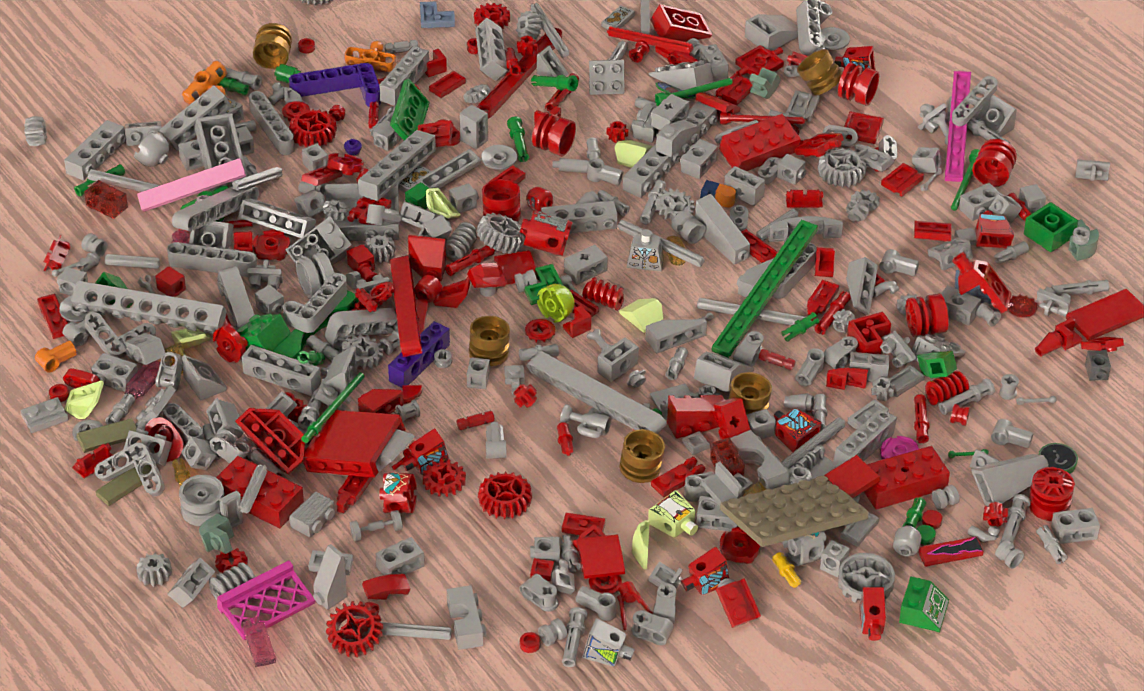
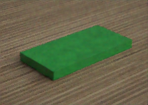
(409, 110)

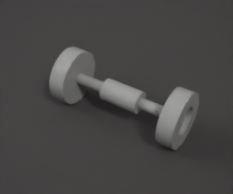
(356, 530)

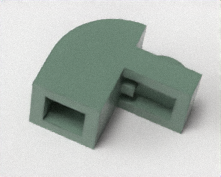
(764, 83)
(1084, 251)
(216, 534)

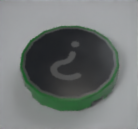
(1060, 456)

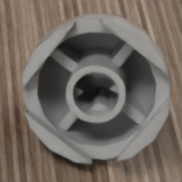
(153, 150)

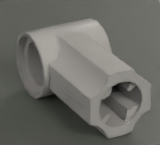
(598, 171)
(380, 215)
(893, 261)
(77, 332)
(811, 367)
(1005, 432)
(495, 441)
(603, 603)

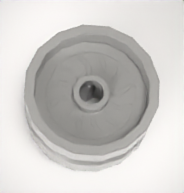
(313, 272)
(200, 498)

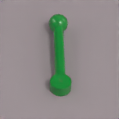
(951, 454)

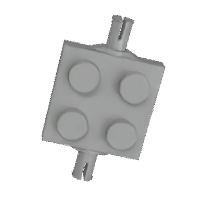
(154, 406)

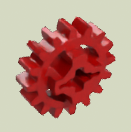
(494, 12)
(444, 478)

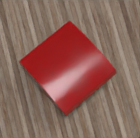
(717, 103)
(601, 556)

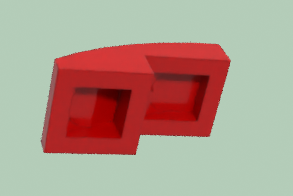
(841, 377)
(382, 586)

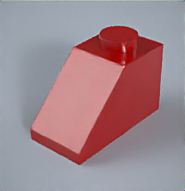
(380, 401)

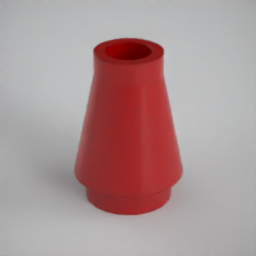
(1050, 343)

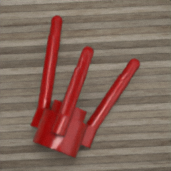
(629, 594)

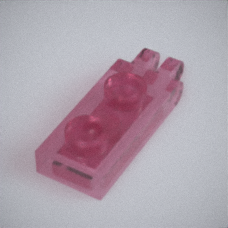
(143, 380)
(259, 642)

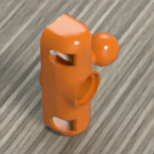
(372, 56)
(204, 81)

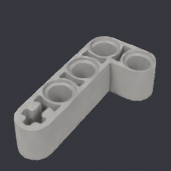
(809, 18)
(798, 271)
(233, 289)
(316, 310)
(358, 322)

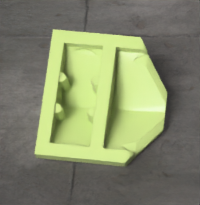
(630, 152)
(440, 204)
(643, 312)
(189, 338)
(83, 400)
(640, 543)

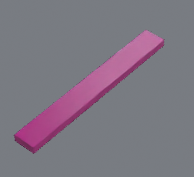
(957, 134)

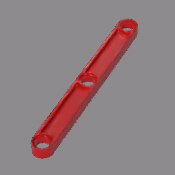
(511, 83)

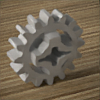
(672, 203)
(367, 350)

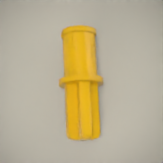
(786, 569)

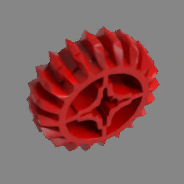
(313, 128)
(505, 499)
(362, 625)

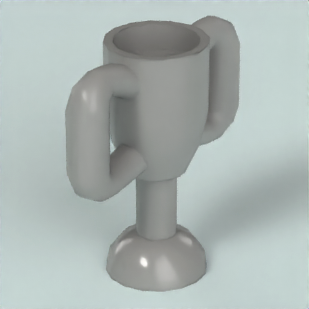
(592, 423)

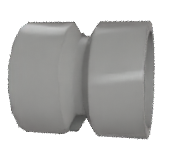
(688, 227)

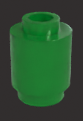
(284, 71)

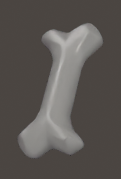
(940, 120)
(596, 335)

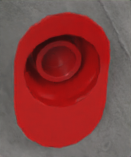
(164, 427)

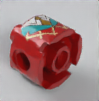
(398, 492)

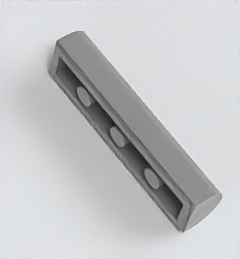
(451, 170)

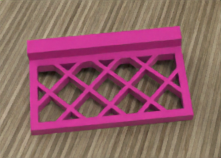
(254, 588)

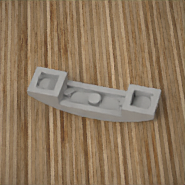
(826, 226)

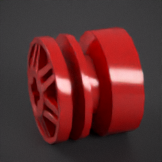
(858, 84)
(554, 134)
(994, 162)
(502, 197)
(927, 315)
(1051, 492)

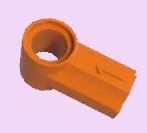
(51, 359)

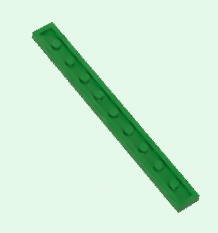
(764, 288)

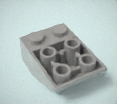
(770, 30)
(685, 74)
(323, 238)
(718, 370)

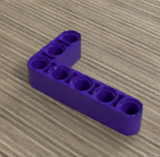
(338, 79)

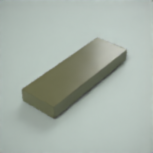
(110, 434)
(121, 486)

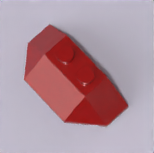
(274, 436)

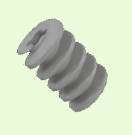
(460, 241)
(230, 579)

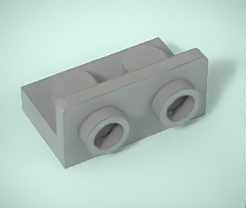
(139, 131)
(948, 250)

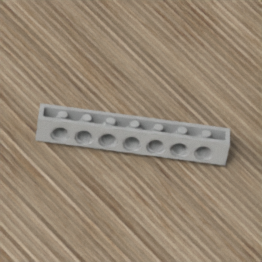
(655, 164)
(85, 291)

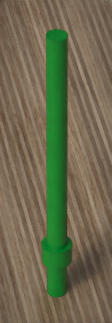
(315, 427)

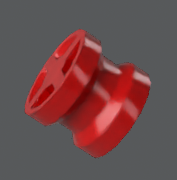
(960, 414)

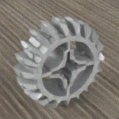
(842, 167)
(500, 233)

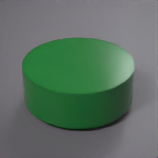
(927, 534)

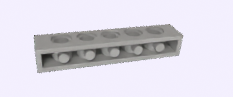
(396, 165)

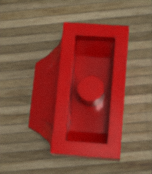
(487, 275)

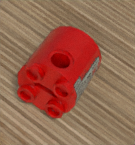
(546, 232)

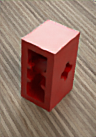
(731, 417)

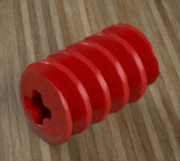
(603, 294)
(946, 387)

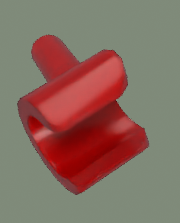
(406, 453)

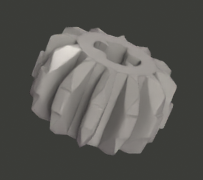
(529, 24)
(35, 131)
(381, 247)
(154, 569)

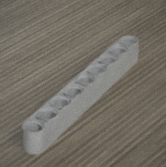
(595, 393)

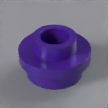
(352, 146)

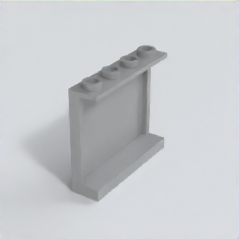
(354, 230)

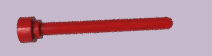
(727, 117)

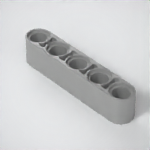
(271, 123)
(209, 258)

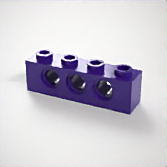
(406, 369)

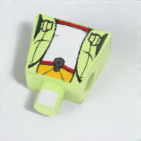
(673, 515)

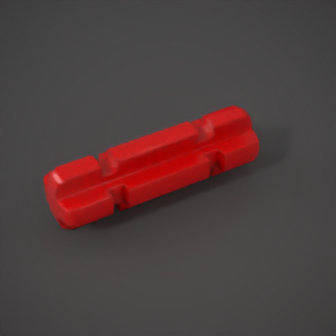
(373, 114)
(366, 300)
(777, 359)
(475, 420)

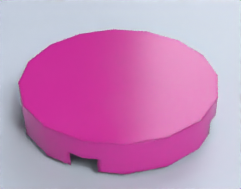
(897, 446)

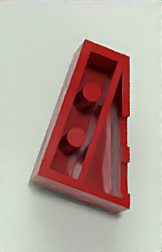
(691, 415)

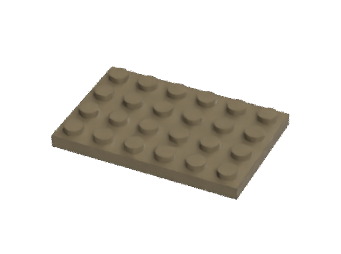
(793, 511)

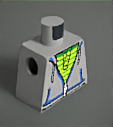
(606, 644)

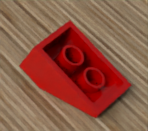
(679, 24)

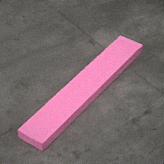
(191, 185)

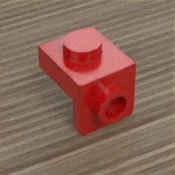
(243, 241)

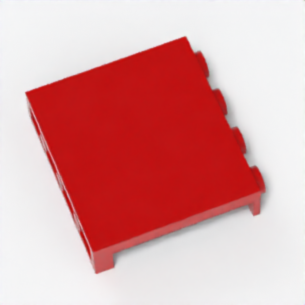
(351, 443)

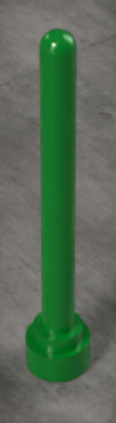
(659, 97)
(964, 184)

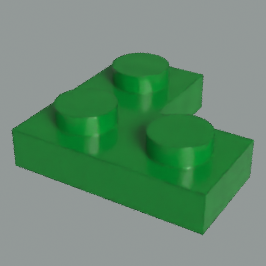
(546, 275)

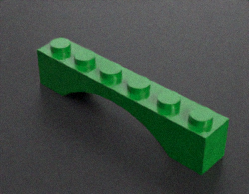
(296, 341)

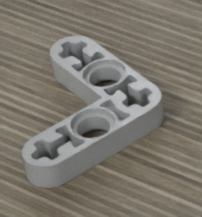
(117, 342)
(138, 462)

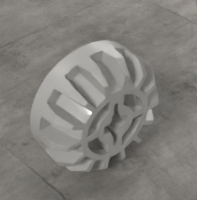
(865, 571)

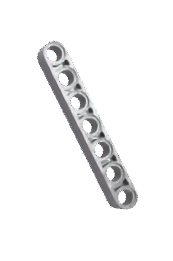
(212, 208)

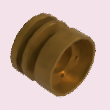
(272, 45)
(819, 72)
(489, 339)
(753, 390)
(641, 456)

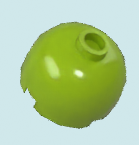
(555, 302)

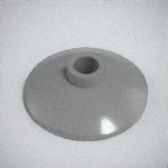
(834, 38)
(499, 157)
(70, 313)

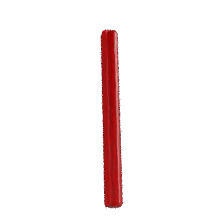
(650, 39)

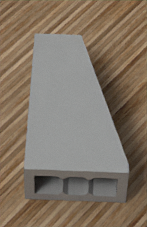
(721, 230)
(1007, 478)

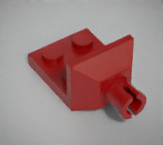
(982, 274)

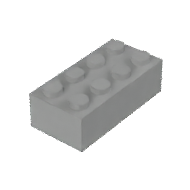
(218, 142)

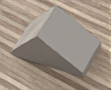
(549, 64)

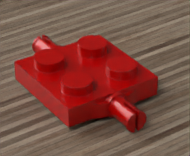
(757, 59)
(819, 144)

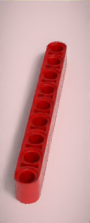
(406, 306)

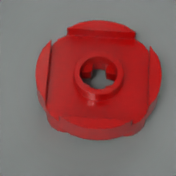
(348, 164)
(262, 246)
(230, 343)
(734, 553)

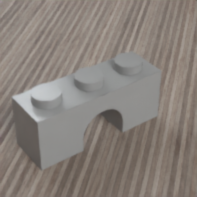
(464, 604)

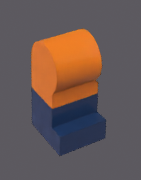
(723, 194)

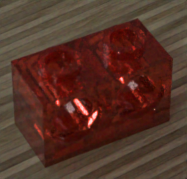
(106, 199)
(726, 453)

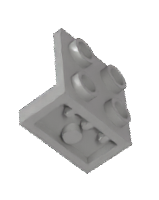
(933, 344)

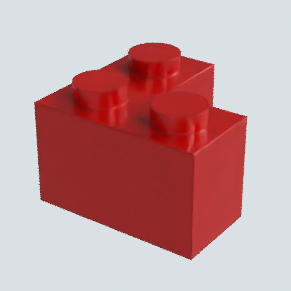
(869, 331)

